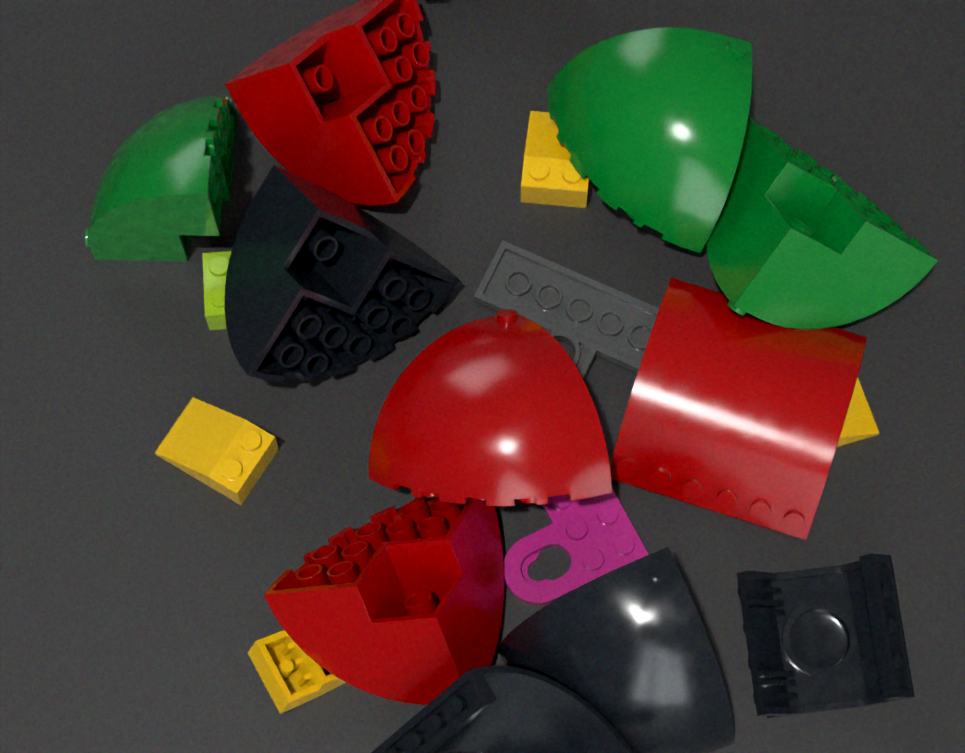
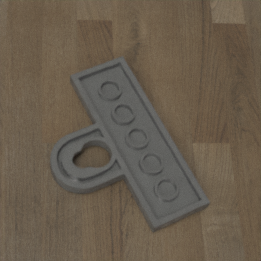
(569, 307)

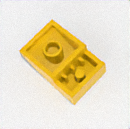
(289, 672)

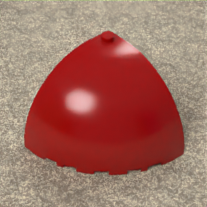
(346, 100)
(491, 419)
(400, 599)

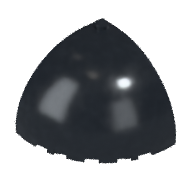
(321, 283)
(634, 655)

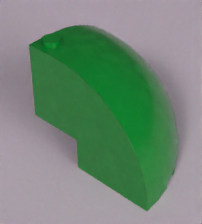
(658, 124)
(166, 183)
(805, 243)

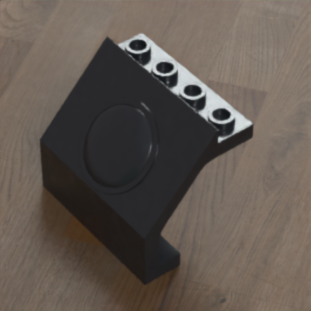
(825, 638)

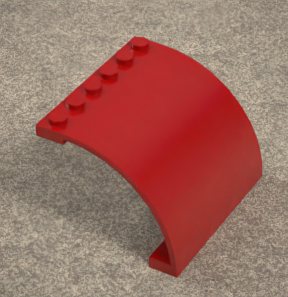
(736, 411)

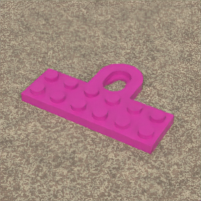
(589, 531)

